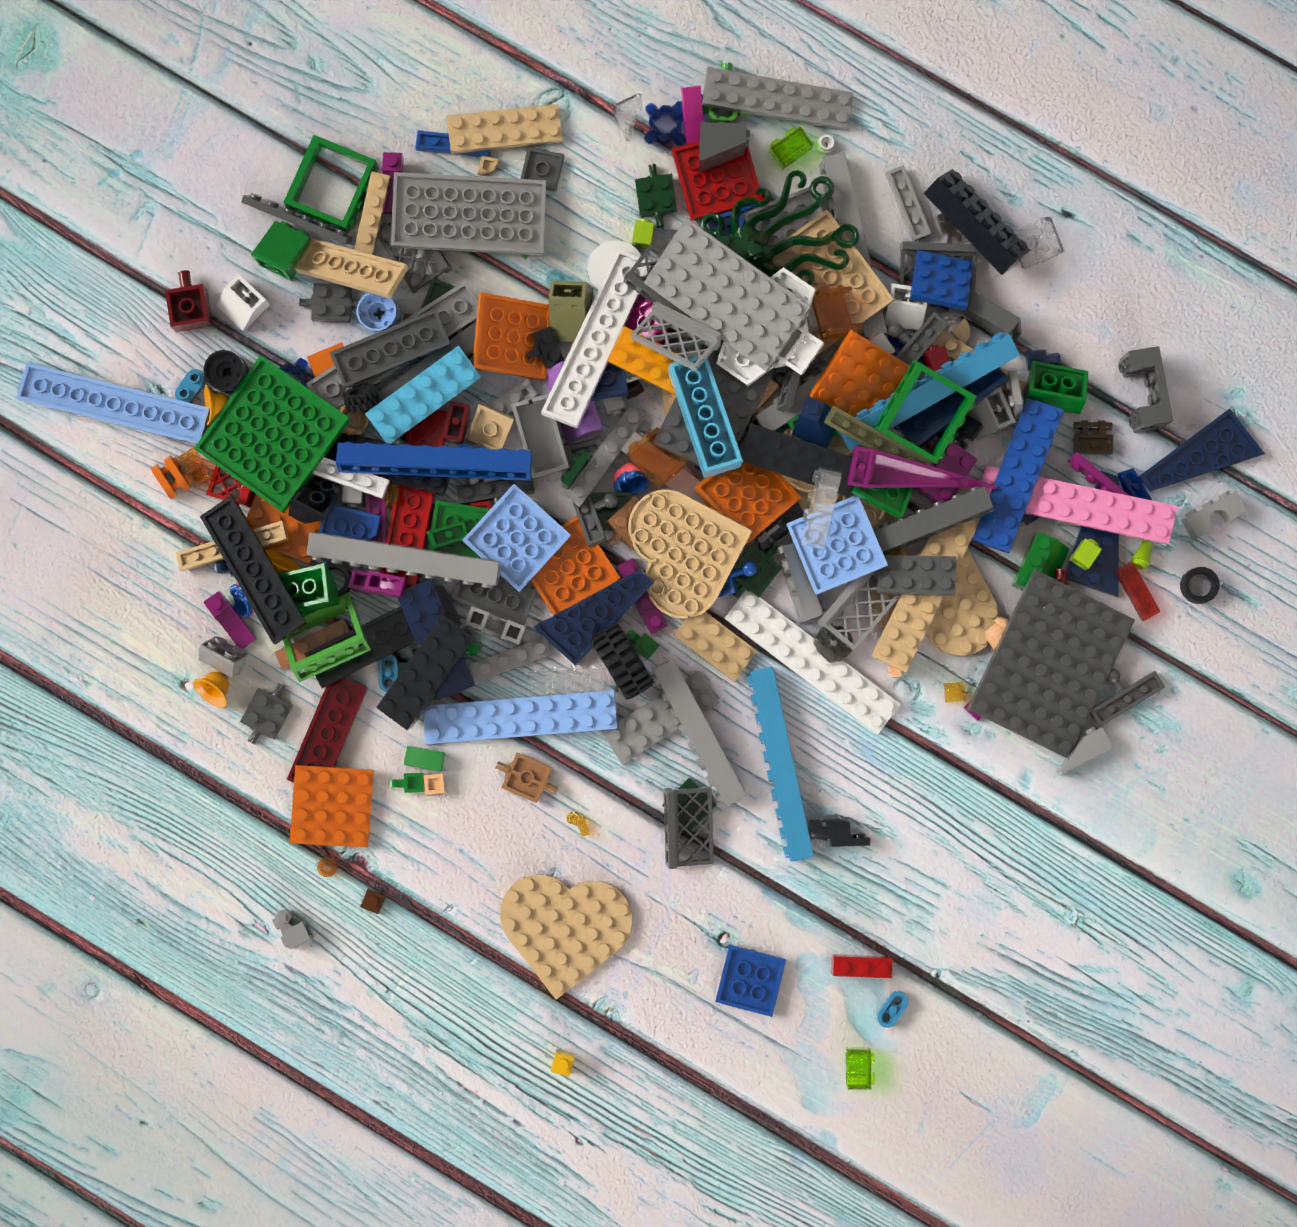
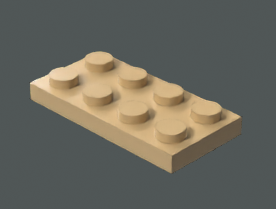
(716, 644)

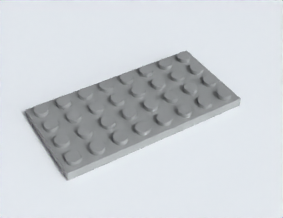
(468, 213)
(727, 294)

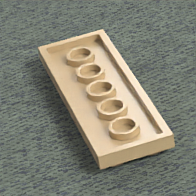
(504, 129)
(351, 268)

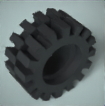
(361, 397)

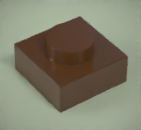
(373, 901)

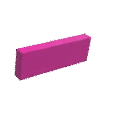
(692, 112)

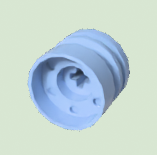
(371, 306)

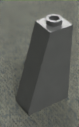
(992, 317)

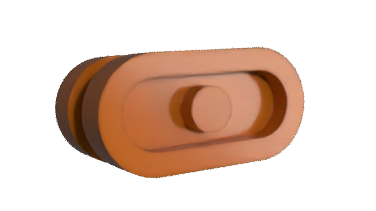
(173, 466)

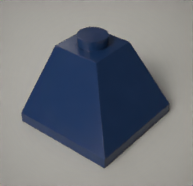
(811, 424)

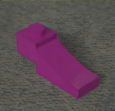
(391, 163)
(377, 583)
(229, 619)

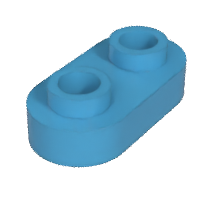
(192, 387)
(386, 673)
(892, 1009)

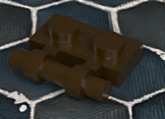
(1093, 443)

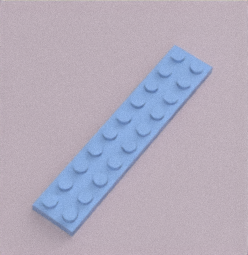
(113, 403)
(520, 717)

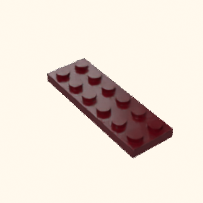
(330, 725)

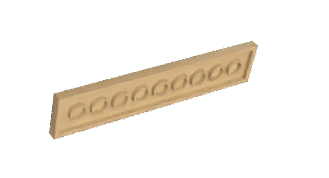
(915, 612)

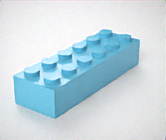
(423, 395)
(705, 418)

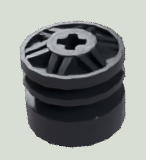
(216, 367)

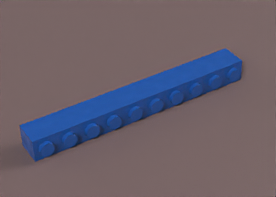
(434, 461)

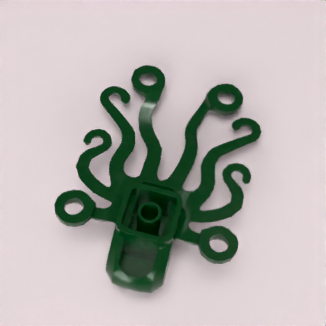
(754, 244)

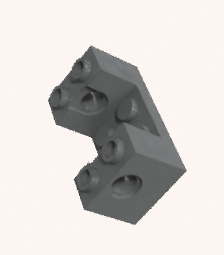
(1148, 362)

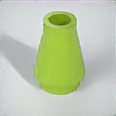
(1143, 555)

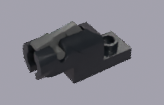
(778, 528)
(837, 831)

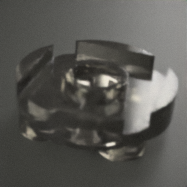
(829, 651)

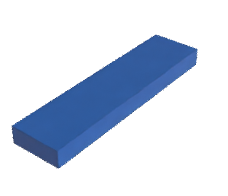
(440, 143)

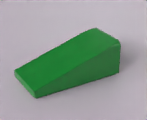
(447, 535)
(424, 758)

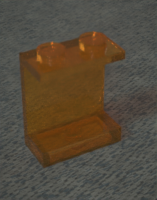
(833, 313)
(655, 462)

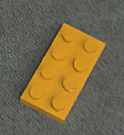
(641, 361)

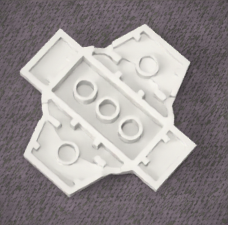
(796, 354)

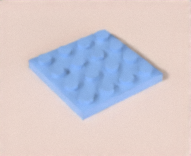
(518, 536)
(848, 551)

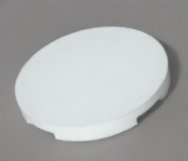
(602, 257)

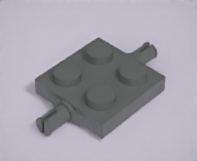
(330, 303)
(266, 713)

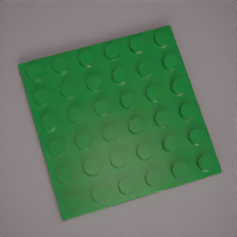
(272, 434)

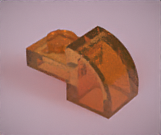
(195, 468)

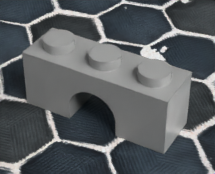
(1199, 522)
(495, 626)

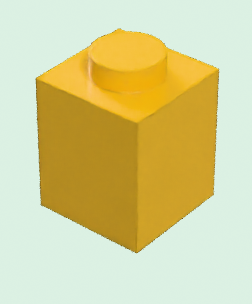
(562, 1063)

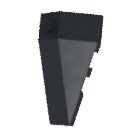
(314, 500)

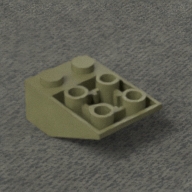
(568, 308)

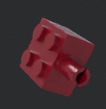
(188, 305)

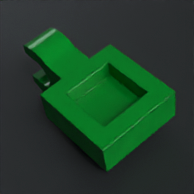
(644, 645)
(412, 782)

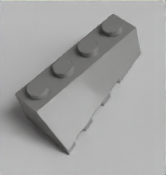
(798, 584)

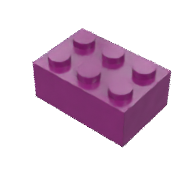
(954, 460)

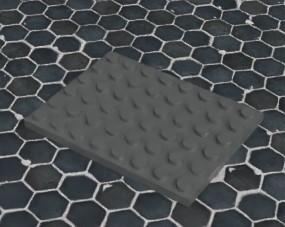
(1050, 664)

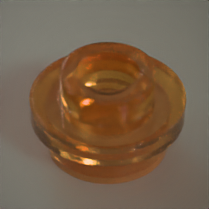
(333, 867)

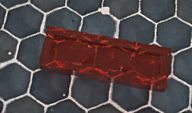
(1137, 591)

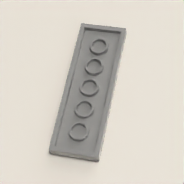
(654, 721)

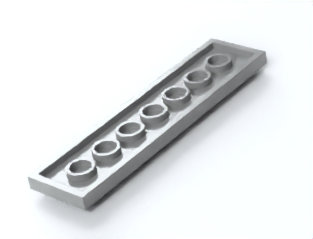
(777, 98)

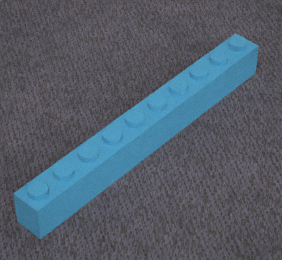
(929, 391)
(781, 764)

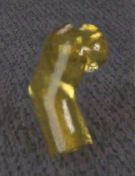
(579, 821)

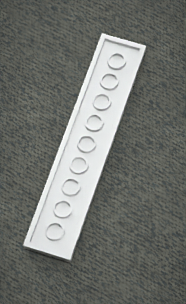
(594, 343)
(797, 652)

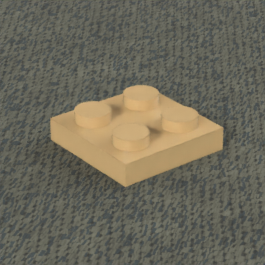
(490, 427)

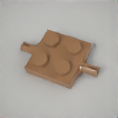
(619, 524)
(526, 777)

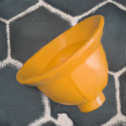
(215, 401)
(282, 562)
(213, 688)

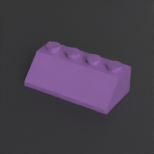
(590, 422)

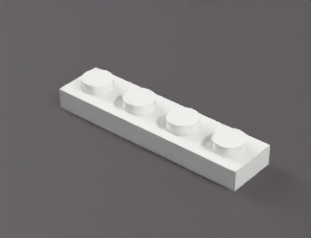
(362, 482)

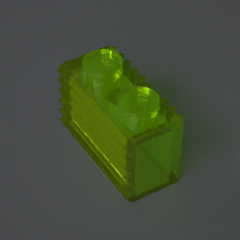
(790, 147)
(859, 1068)

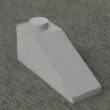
(1088, 747)

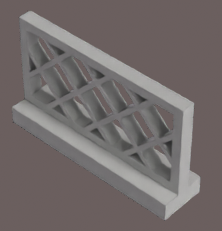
(684, 327)
(844, 600)

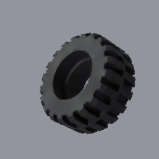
(621, 661)

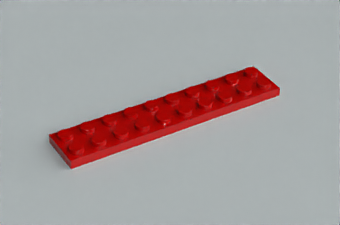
(413, 510)

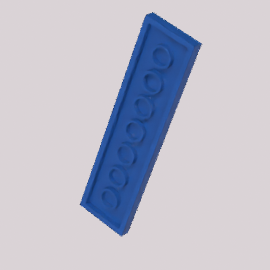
(1018, 474)

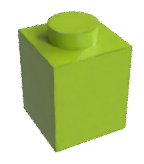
(642, 233)
(1085, 553)

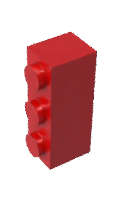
(861, 966)

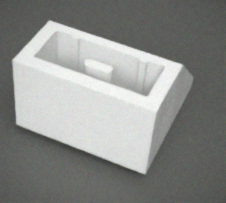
(241, 303)
(904, 310)

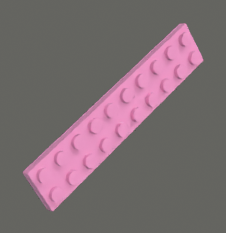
(1098, 509)

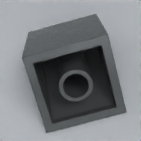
(721, 143)

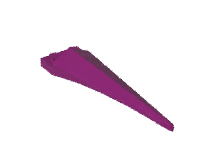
(885, 470)

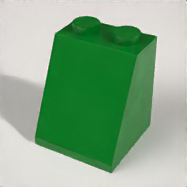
(281, 249)

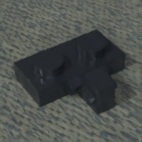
(546, 348)

